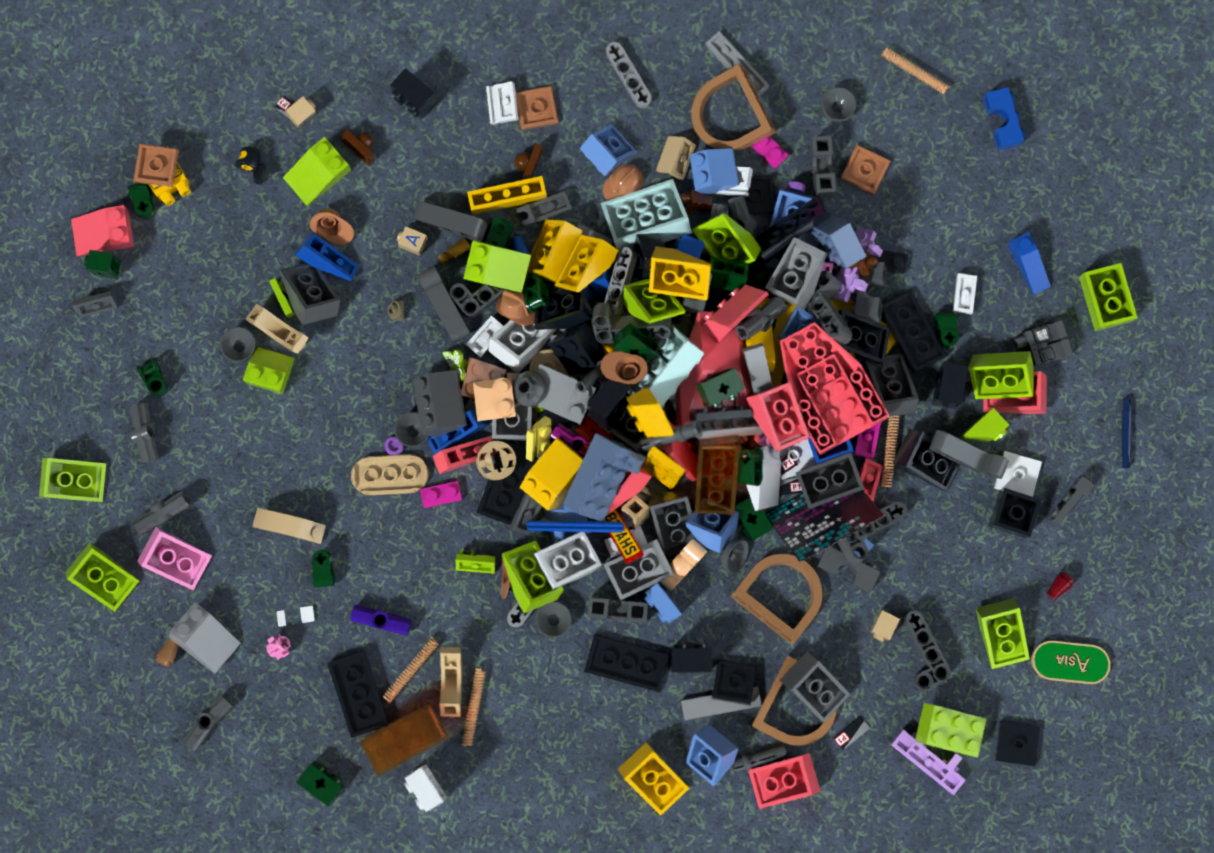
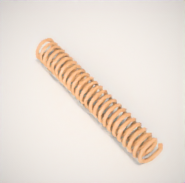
(918, 73)
(887, 468)
(433, 644)
(476, 695)

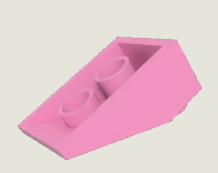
(174, 558)

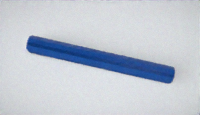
(575, 526)

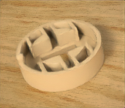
(487, 461)

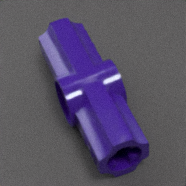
(368, 617)

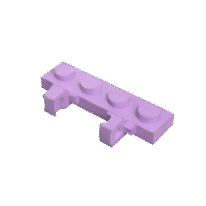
(850, 276)
(941, 771)

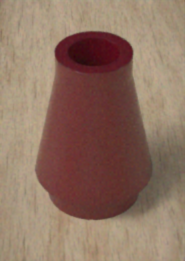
(1060, 585)

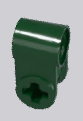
(141, 197)
(535, 293)
(947, 326)
(152, 374)
(750, 468)
(322, 573)

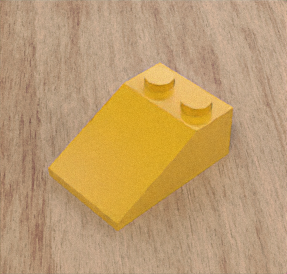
(586, 263)
(679, 274)
(552, 475)
(653, 778)

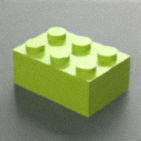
(1108, 297)
(950, 730)

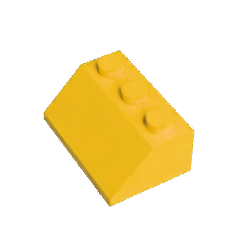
(553, 249)

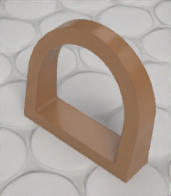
(735, 73)
(767, 617)
(775, 733)

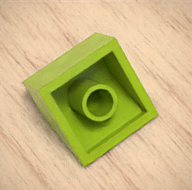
(268, 370)
(987, 428)

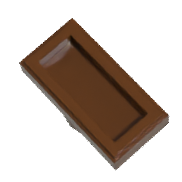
(360, 145)
(528, 162)

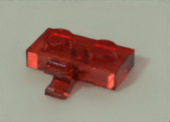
(587, 430)

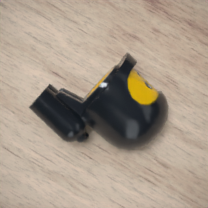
(249, 161)

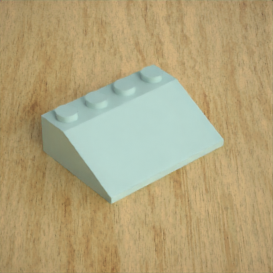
(645, 212)
(673, 365)

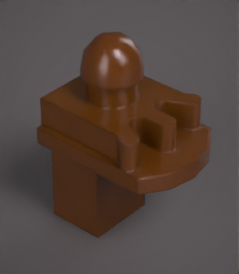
(695, 200)
(865, 264)

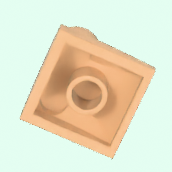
(494, 399)

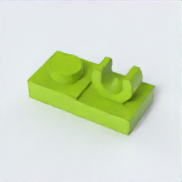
(284, 302)
(474, 563)

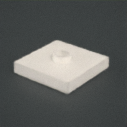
(802, 455)
(1020, 474)

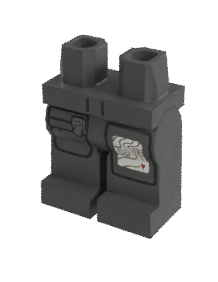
(1037, 343)

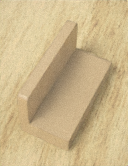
(676, 157)

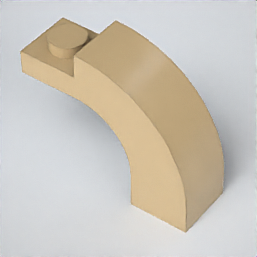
(277, 329)
(289, 525)
(451, 681)

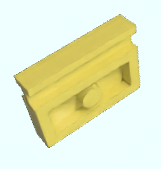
(538, 438)

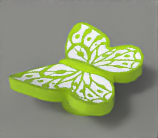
(456, 362)

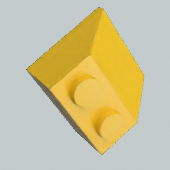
(648, 414)

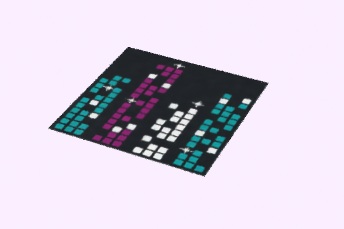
(815, 529)

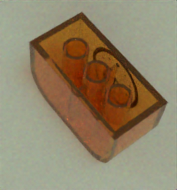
(716, 474)
(404, 739)

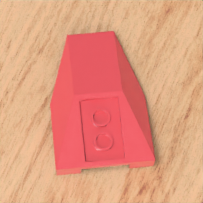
(716, 358)
(829, 388)

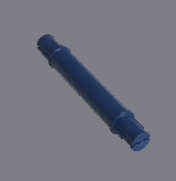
(1126, 433)

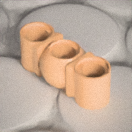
(684, 563)

